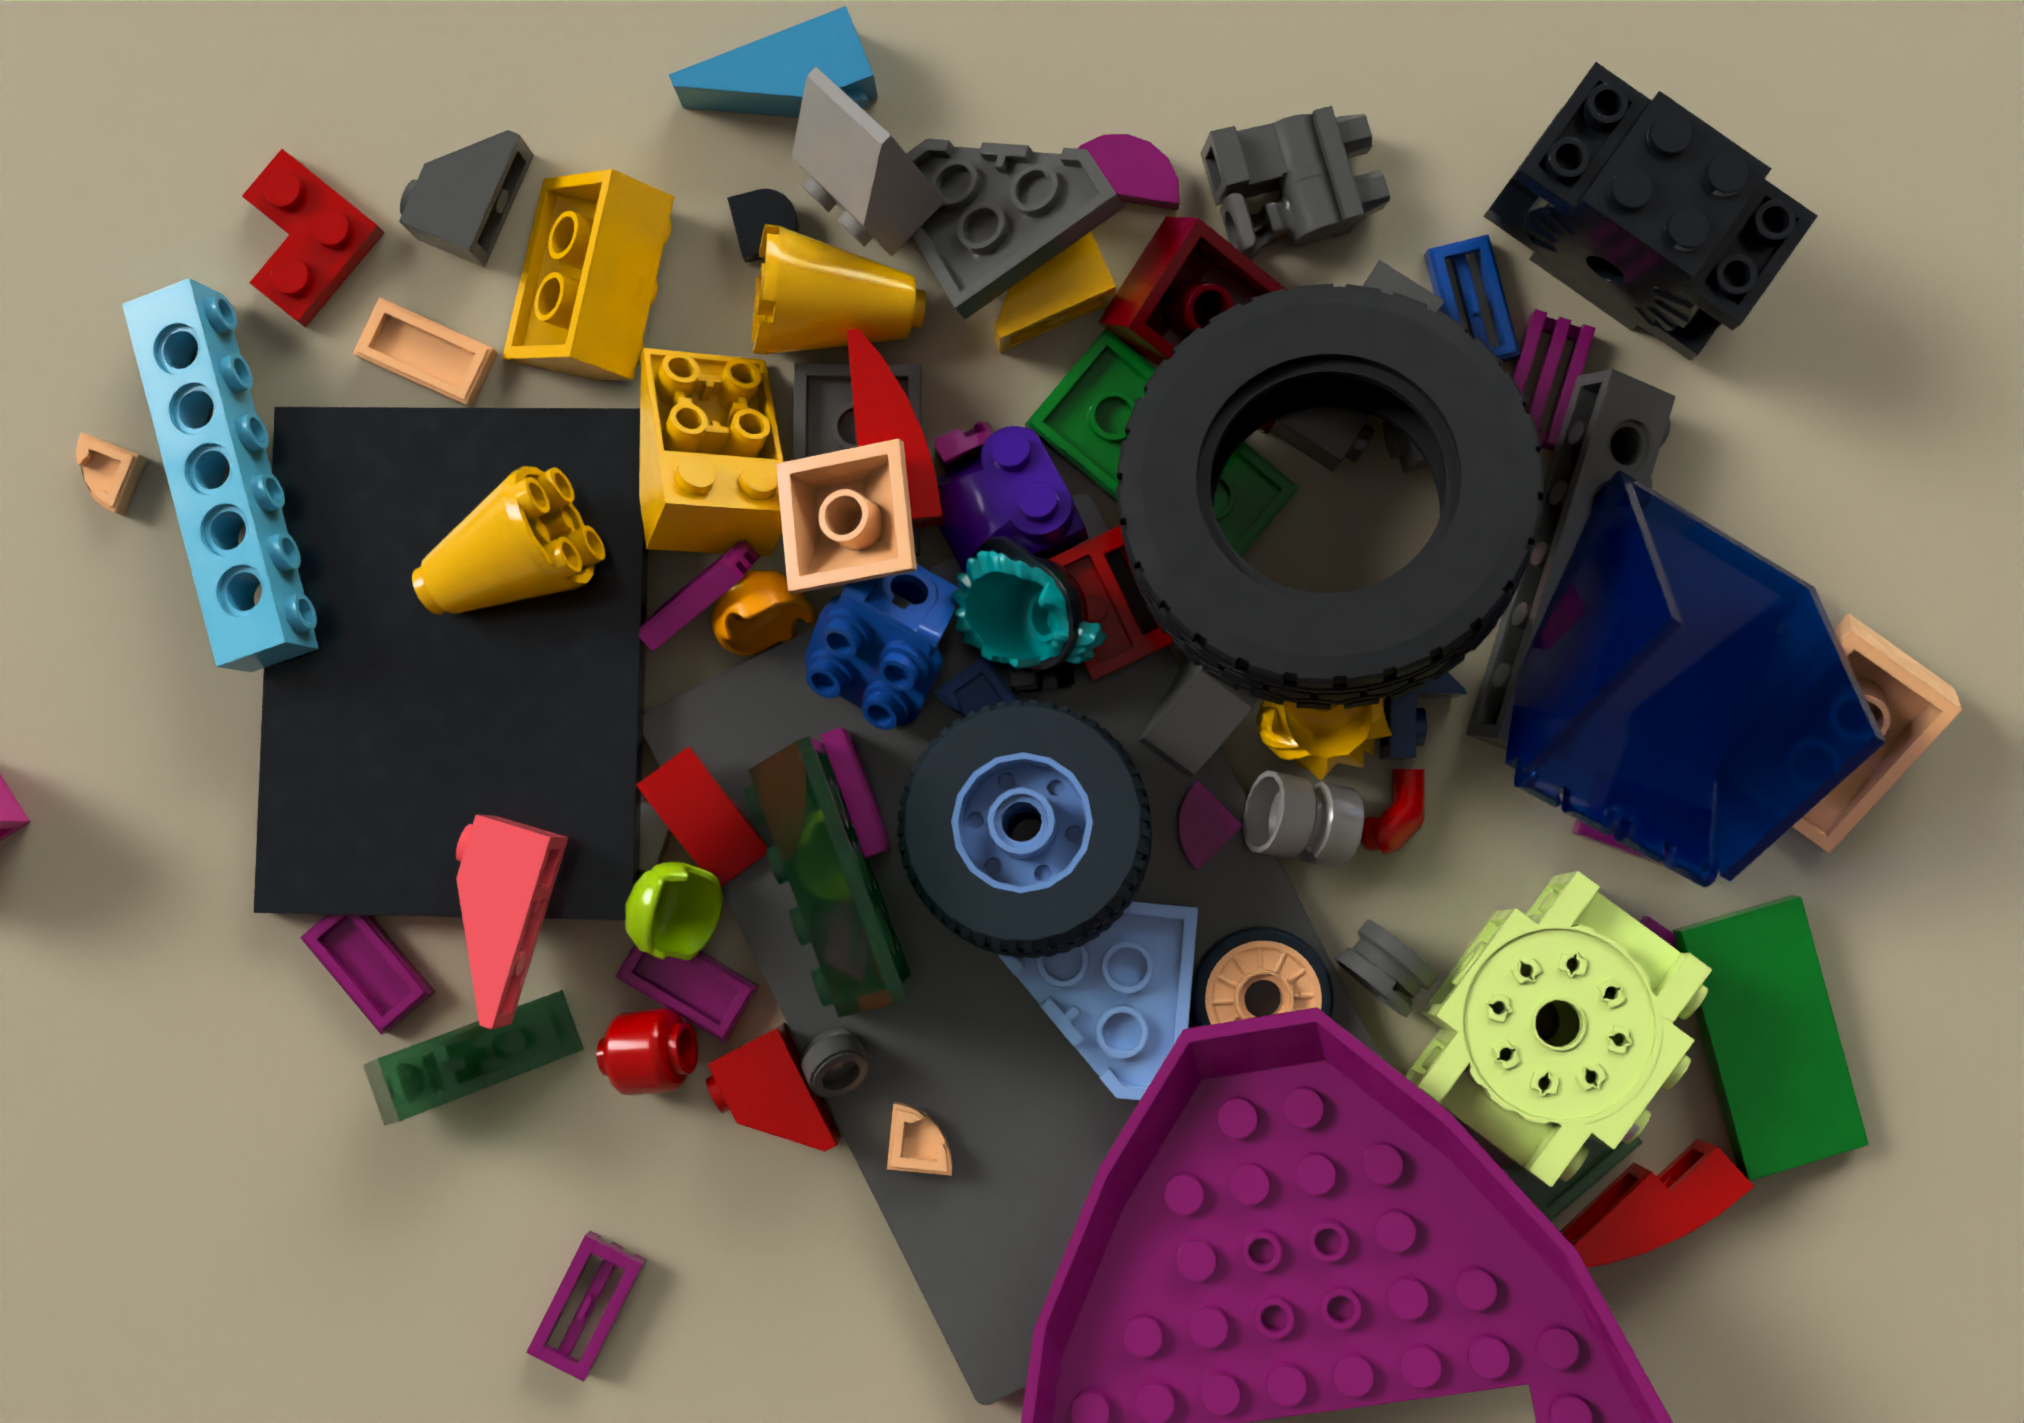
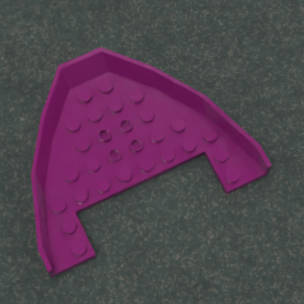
(1309, 1243)

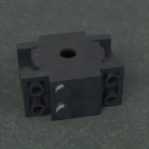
(1650, 213)

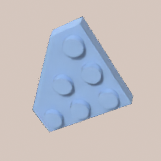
(1121, 993)

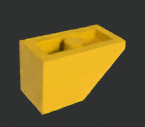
(1055, 294)

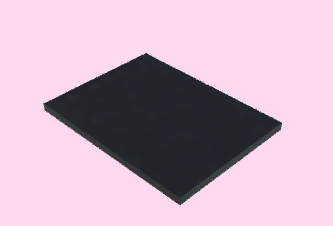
(430, 718)

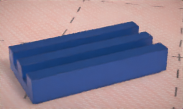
(1481, 246)

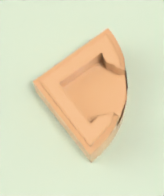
(109, 472)
(917, 1142)

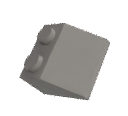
(859, 168)

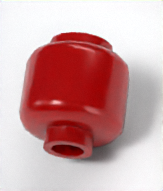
(647, 1052)

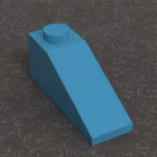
(772, 71)

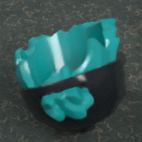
(1023, 609)

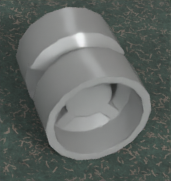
(1294, 818)

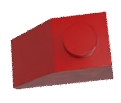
(769, 1092)

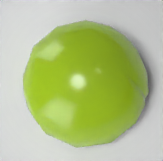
(673, 910)

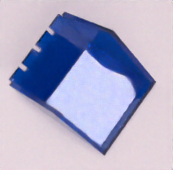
(1684, 691)

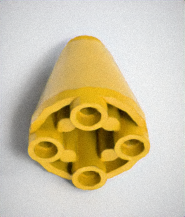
(511, 547)

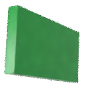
(1088, 420)
(1772, 1039)

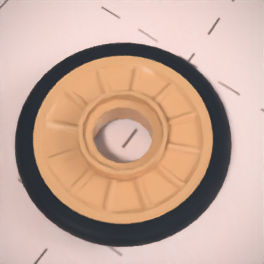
(1257, 956)

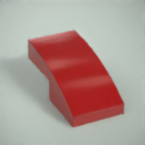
(703, 816)

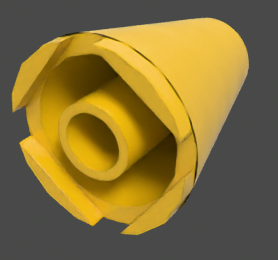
(819, 291)

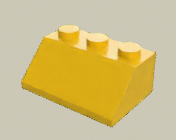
(589, 275)

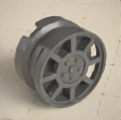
(1387, 967)

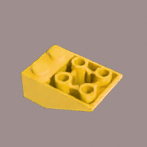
(708, 453)

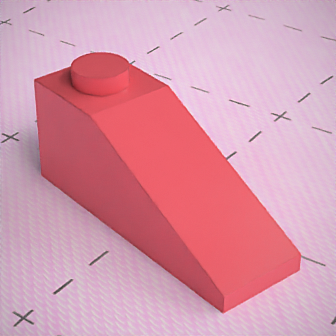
(503, 901)

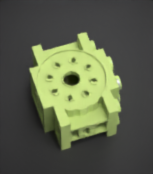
(1607, 1054)

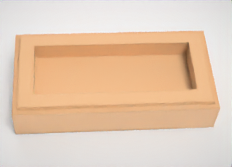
(425, 353)

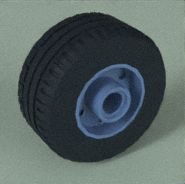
(1011, 768)

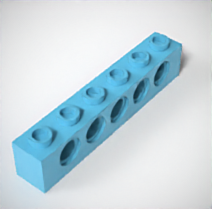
(165, 334)

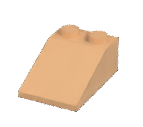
(1911, 713)

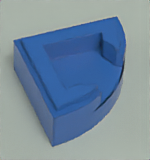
(974, 688)

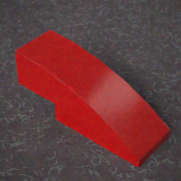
(885, 415)
(1653, 1210)

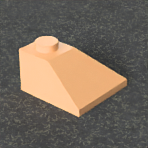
(846, 516)

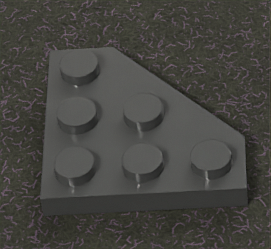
(1005, 213)

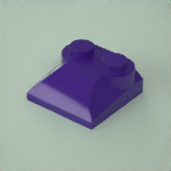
(1009, 493)

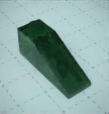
(471, 1059)

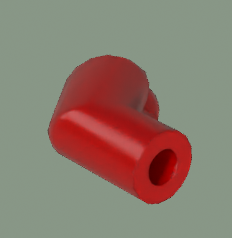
(1404, 816)

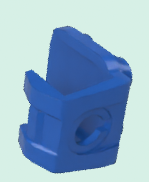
(878, 651)

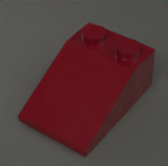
(1180, 285)

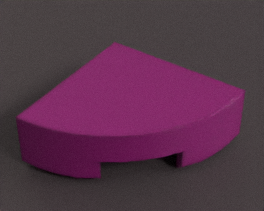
(1203, 825)

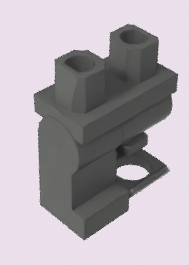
(1310, 167)

